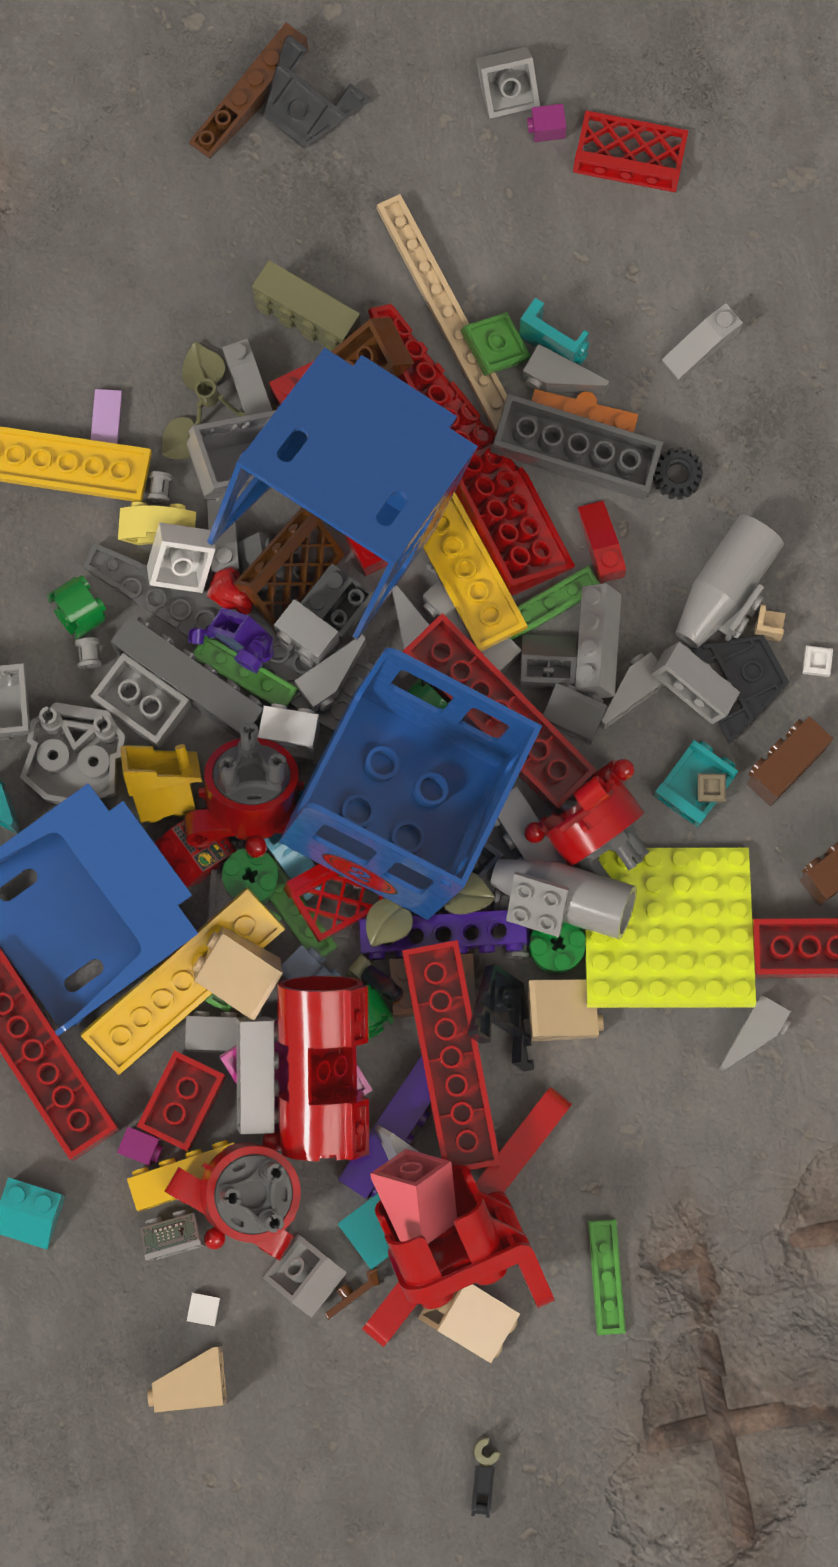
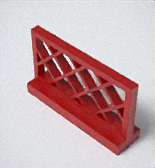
(627, 168)
(314, 878)

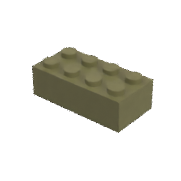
(303, 307)

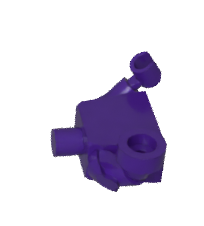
(241, 635)

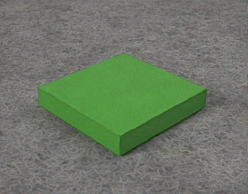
(495, 343)

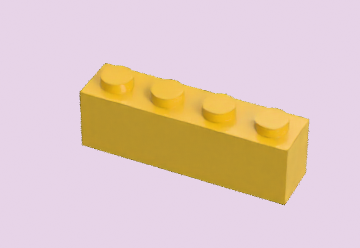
(149, 1186)

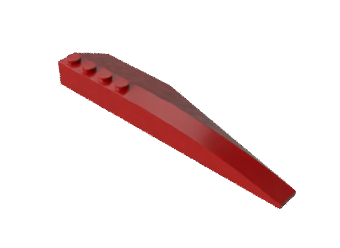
(493, 488)

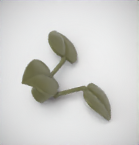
(199, 373)
(391, 922)

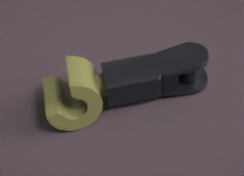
(370, 974)
(483, 1477)

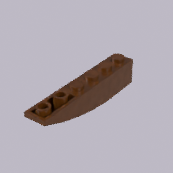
(244, 98)

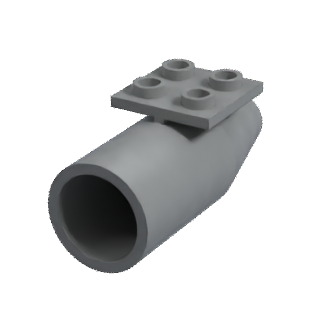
(727, 583)
(554, 893)

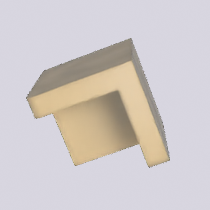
(769, 624)

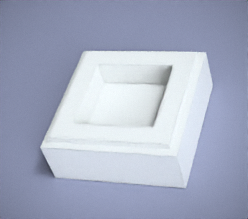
(817, 661)
(203, 1309)

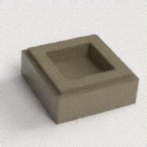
(711, 788)

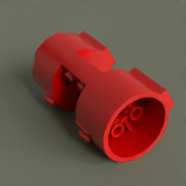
(322, 1026)

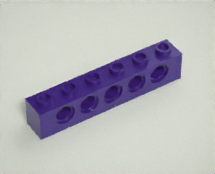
(514, 940)

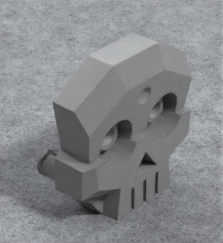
(71, 771)

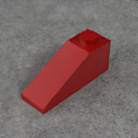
(602, 542)

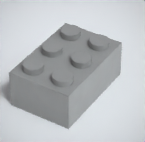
(141, 701)

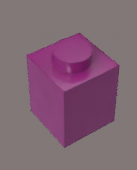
(547, 123)
(140, 1147)

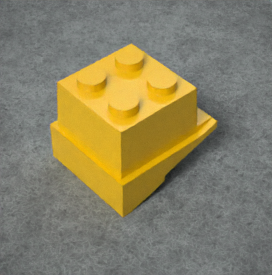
(160, 780)

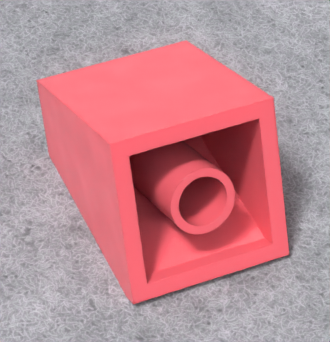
(417, 1194)

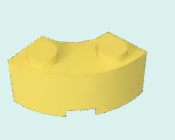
(140, 522)

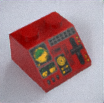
(191, 862)

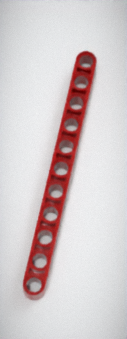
(513, 1158)

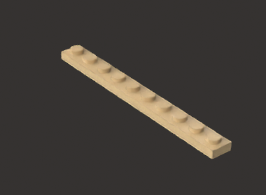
(441, 303)

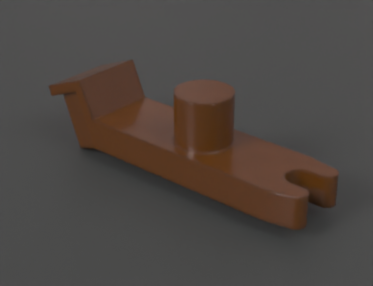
(349, 1296)

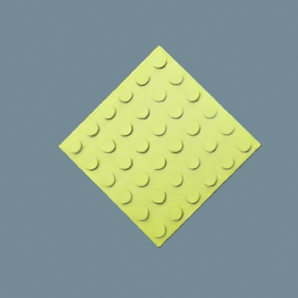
(685, 934)

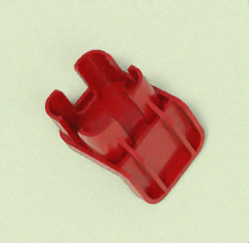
(472, 1251)

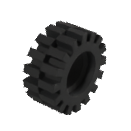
(682, 458)

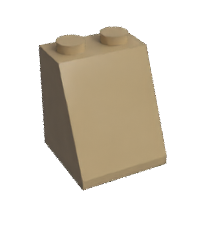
(238, 971)
(561, 1011)
(474, 1321)
(192, 1385)

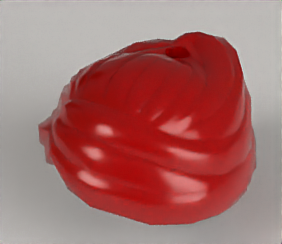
(226, 593)

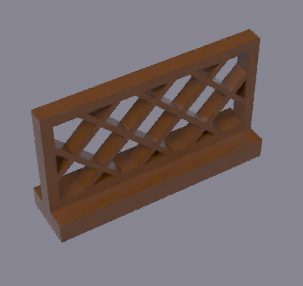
(280, 553)

